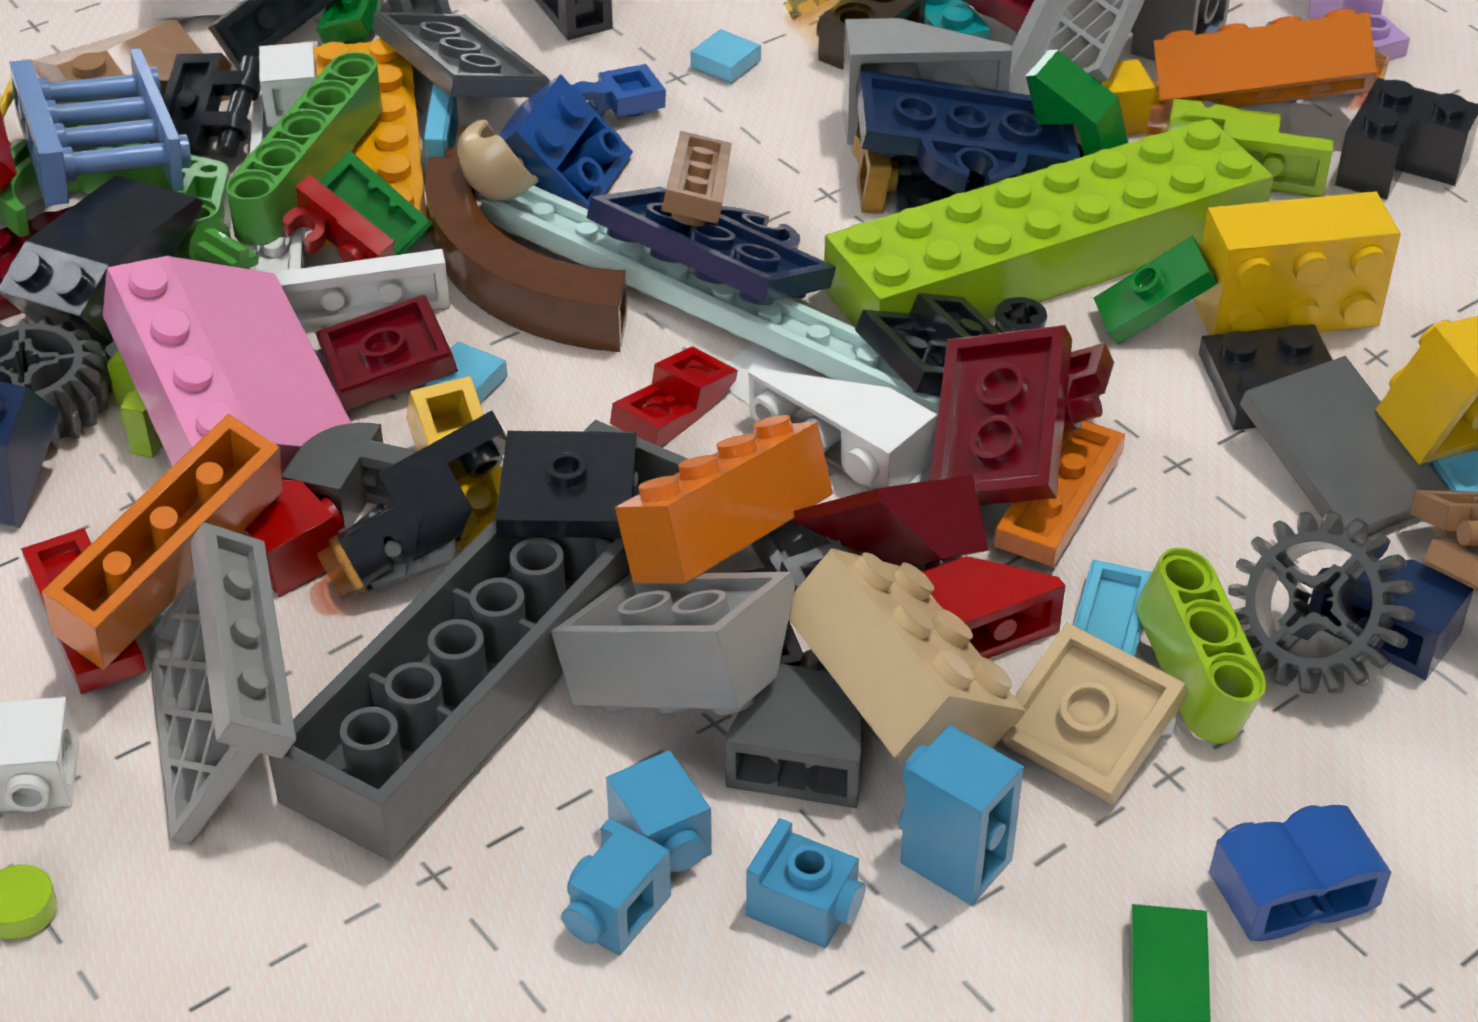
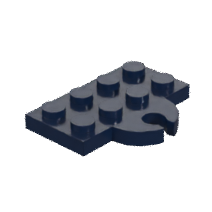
(958, 129)
(734, 252)

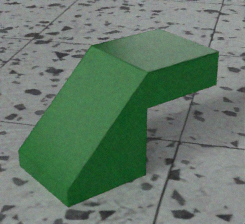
(1069, 95)

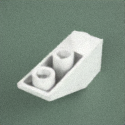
(863, 427)

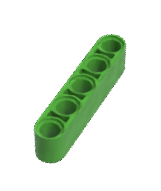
(304, 142)

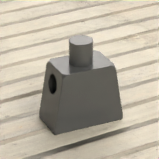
(798, 738)

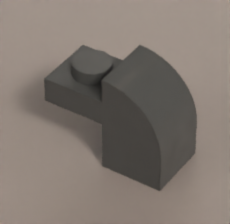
(345, 467)

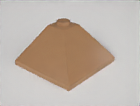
(112, 56)

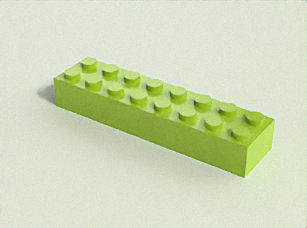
(1046, 227)

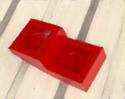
(678, 397)

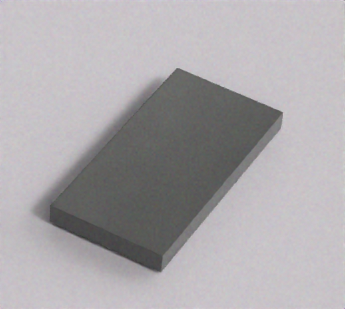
(458, 54)

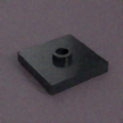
(565, 483)

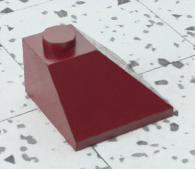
(905, 522)

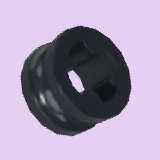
(1019, 314)

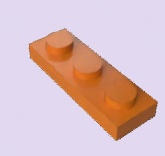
(1045, 526)

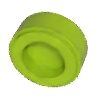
(25, 901)

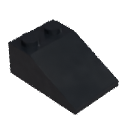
(66, 262)

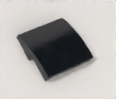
(917, 341)

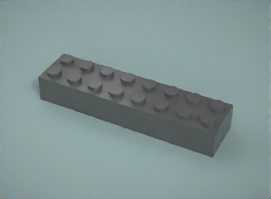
(446, 679)

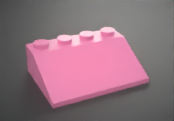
(215, 345)

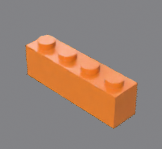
(1269, 62)
(723, 501)
(147, 552)

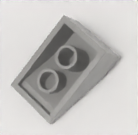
(918, 52)

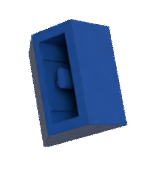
(565, 143)

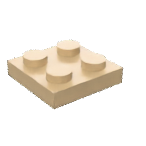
(1092, 712)

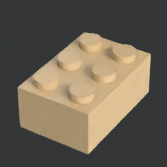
(900, 653)

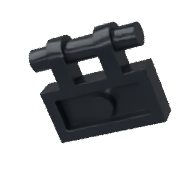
(196, 94)

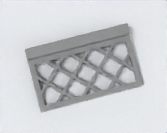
(1077, 28)
(218, 678)

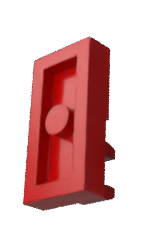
(336, 222)

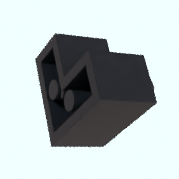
(1409, 133)

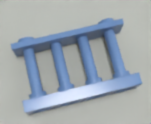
(52, 144)

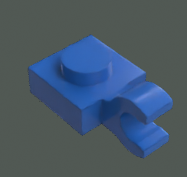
(625, 91)

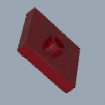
(386, 352)

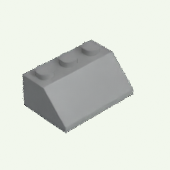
(678, 643)

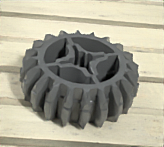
(59, 367)
(1297, 623)

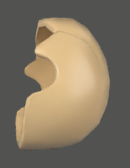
(491, 164)

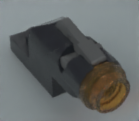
(426, 516)

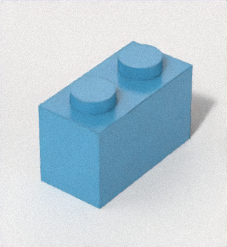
(959, 813)

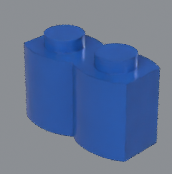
(1298, 871)

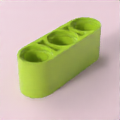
(1201, 644)

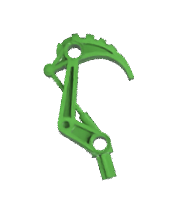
(207, 237)

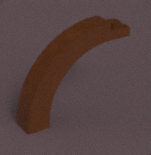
(516, 284)

